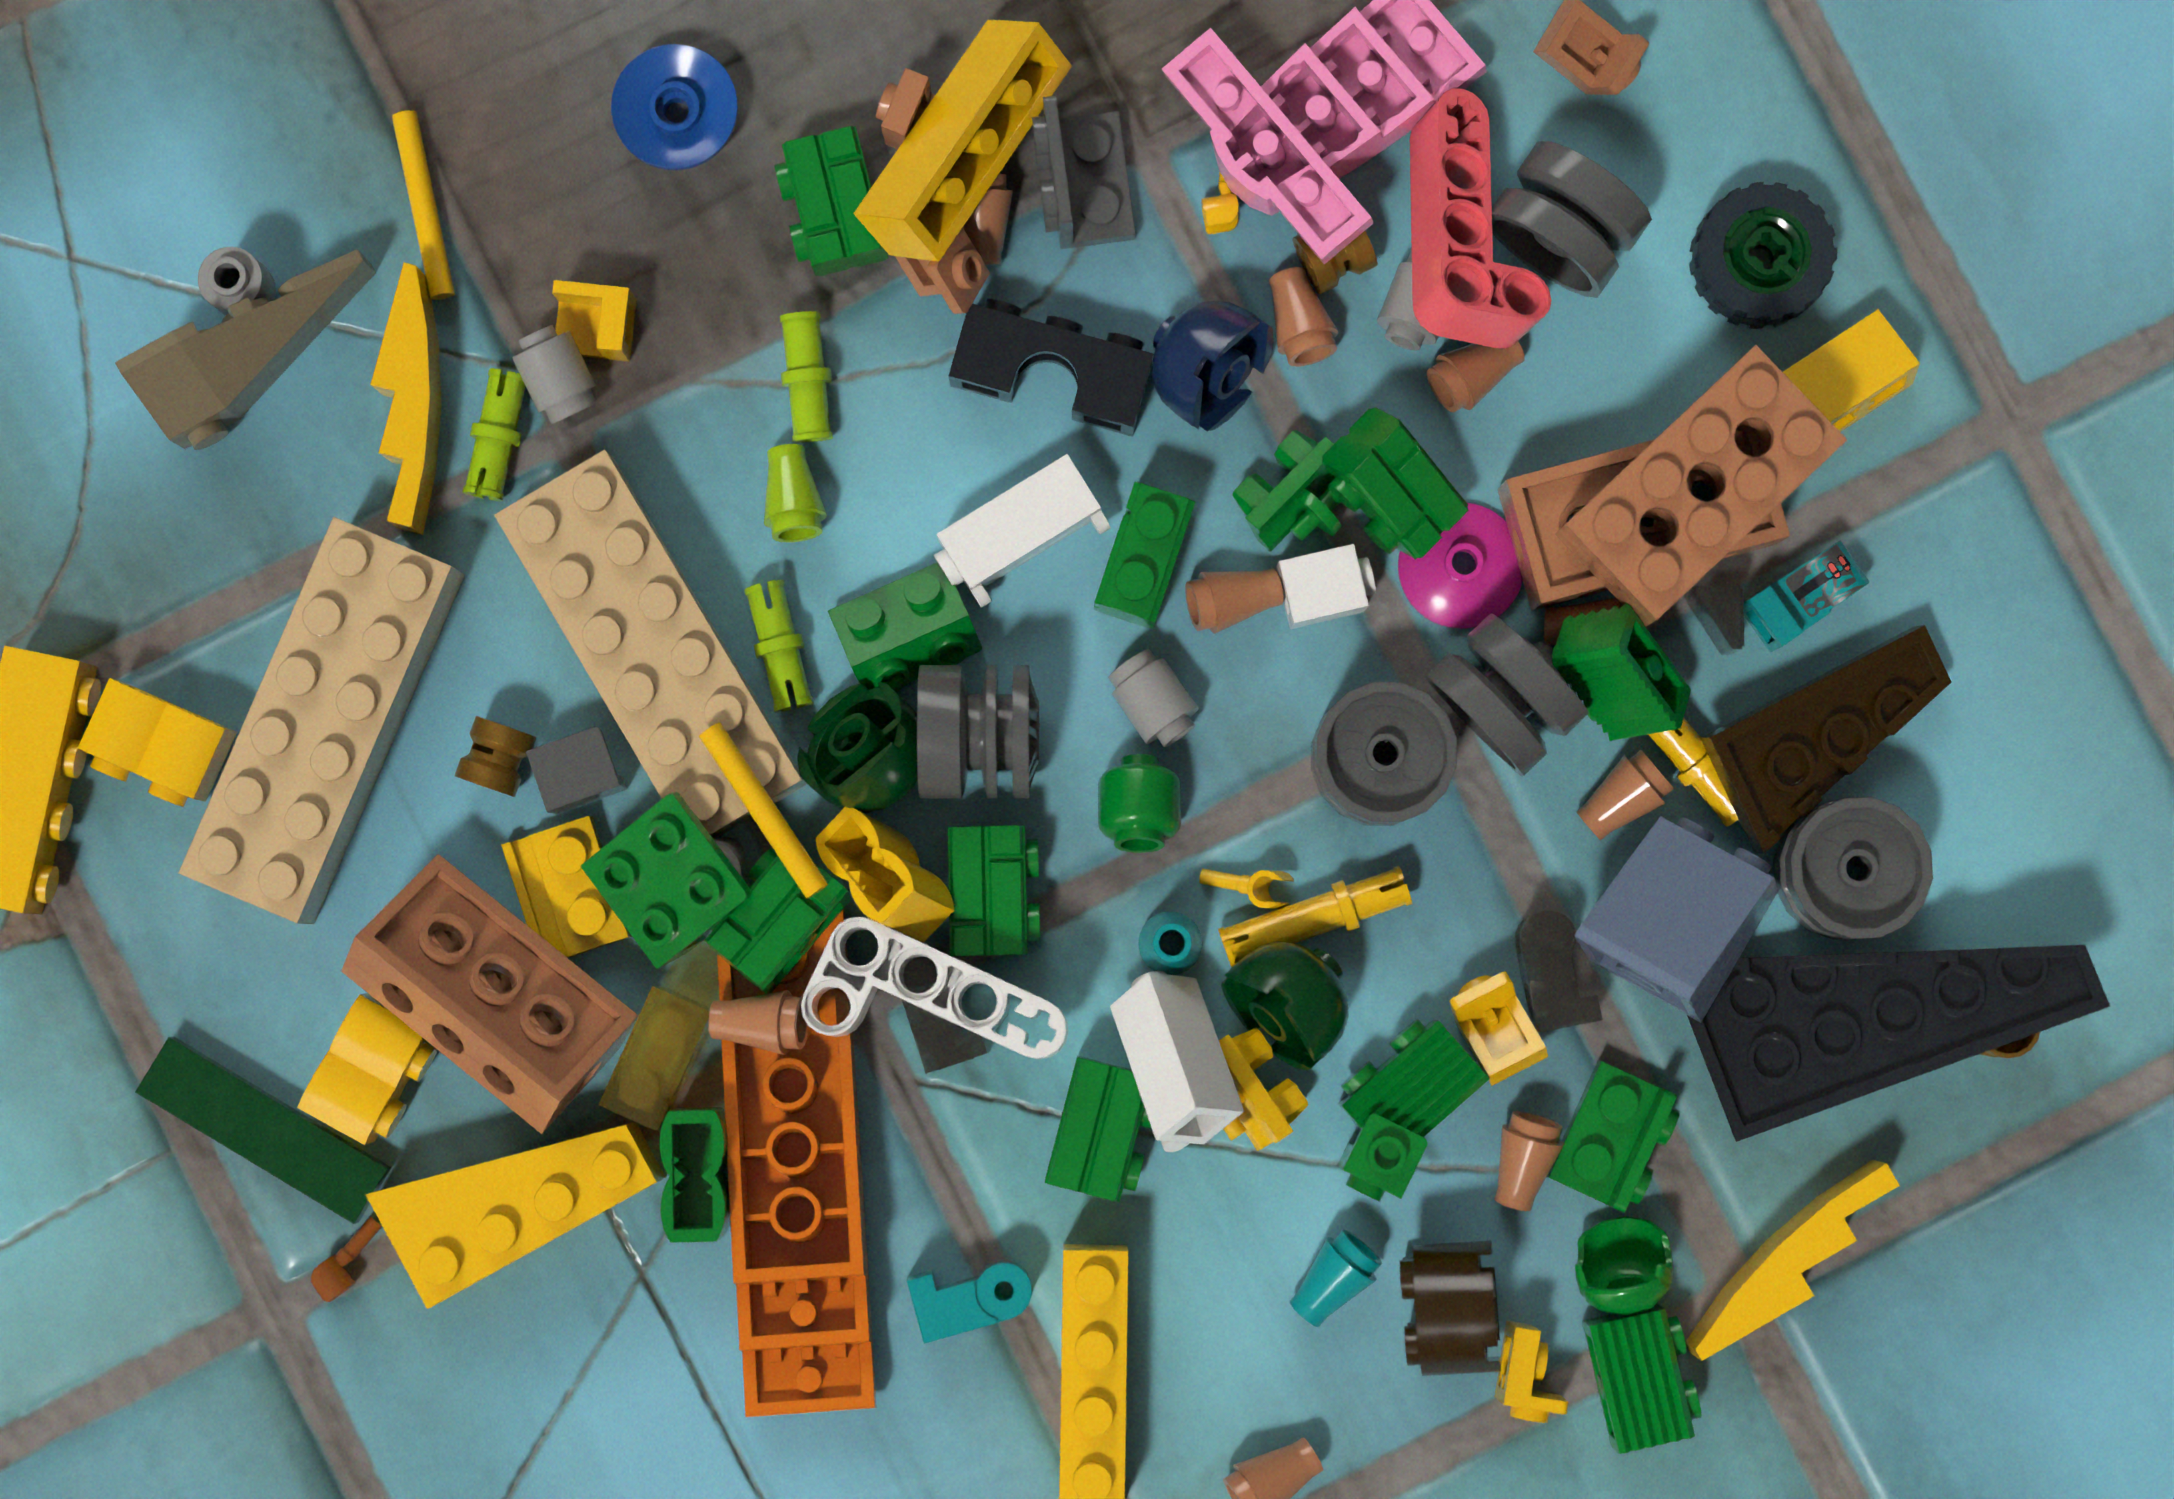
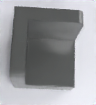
(574, 771)

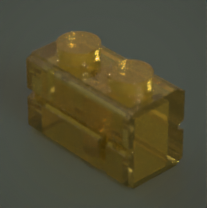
(657, 1057)

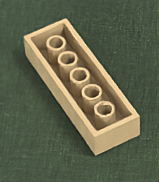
(645, 638)
(322, 723)

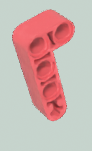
(1454, 277)

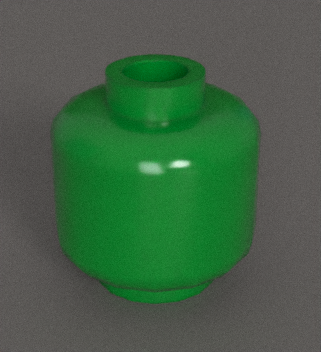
(1139, 804)

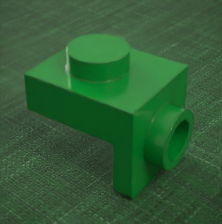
(1382, 1158)

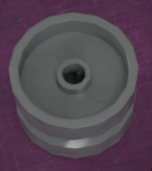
(1568, 218)
(1515, 686)
(1418, 772)
(1870, 835)

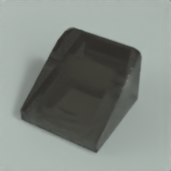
(1720, 614)

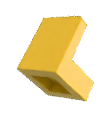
(597, 317)

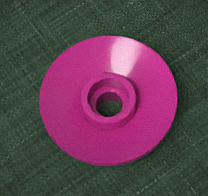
(1458, 598)

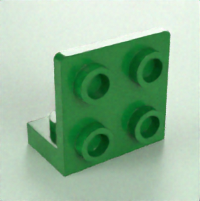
(667, 880)

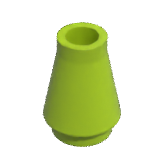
(792, 497)

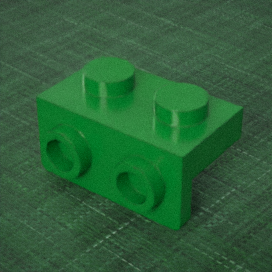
(904, 627)

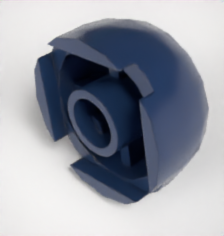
(1207, 358)

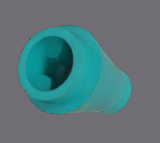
(1151, 951)
(1337, 1275)

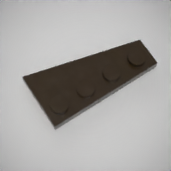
(1807, 740)

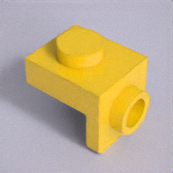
(1497, 1027)

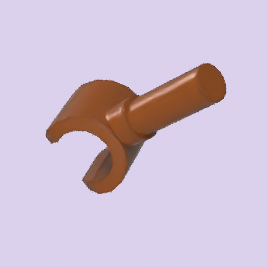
(330, 1276)

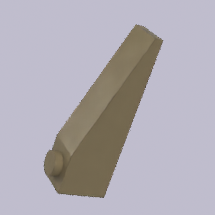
(213, 376)

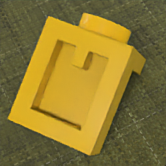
(1521, 1363)

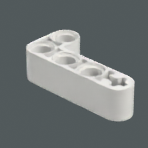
(942, 999)

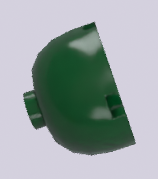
(862, 749)
(1292, 998)

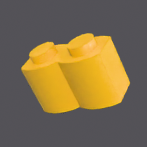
(156, 742)
(884, 874)
(366, 1072)

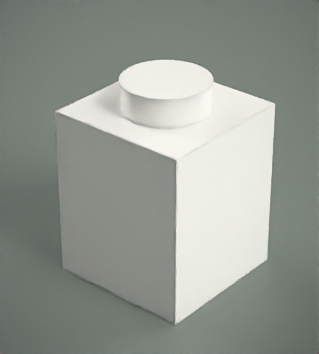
(1325, 585)

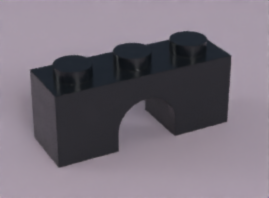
(1002, 345)

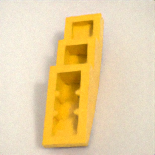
(411, 376)
(1772, 1276)

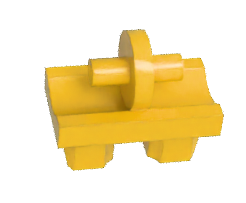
(1265, 1112)

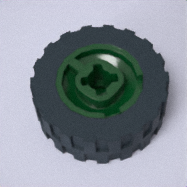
(1762, 255)

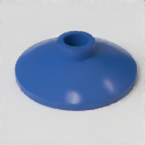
(668, 77)

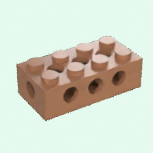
(1745, 489)
(1542, 501)
(488, 993)

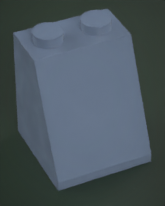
(1678, 915)

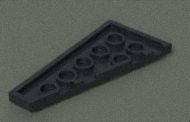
(1839, 1026)

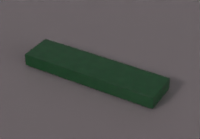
(262, 1129)

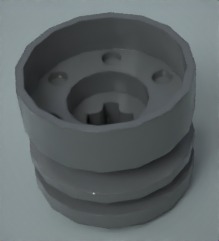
(975, 731)

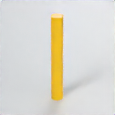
(423, 205)
(763, 810)

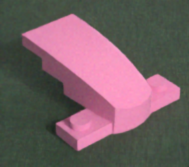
(1323, 111)

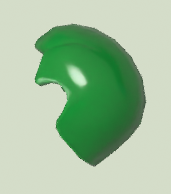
(1624, 1265)

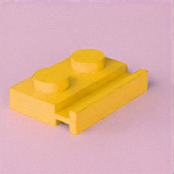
(557, 893)

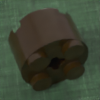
(1452, 1308)

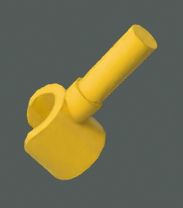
(1220, 211)
(1254, 886)

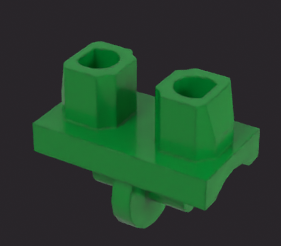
(1298, 501)

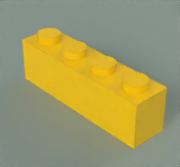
(963, 140)
(40, 733)
(1093, 1371)

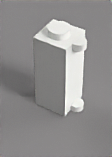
(1017, 527)
(1176, 1059)

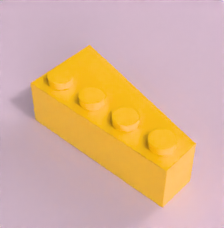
(497, 1211)

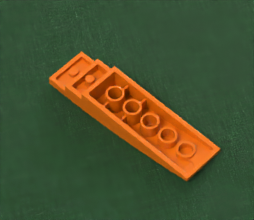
(798, 1211)

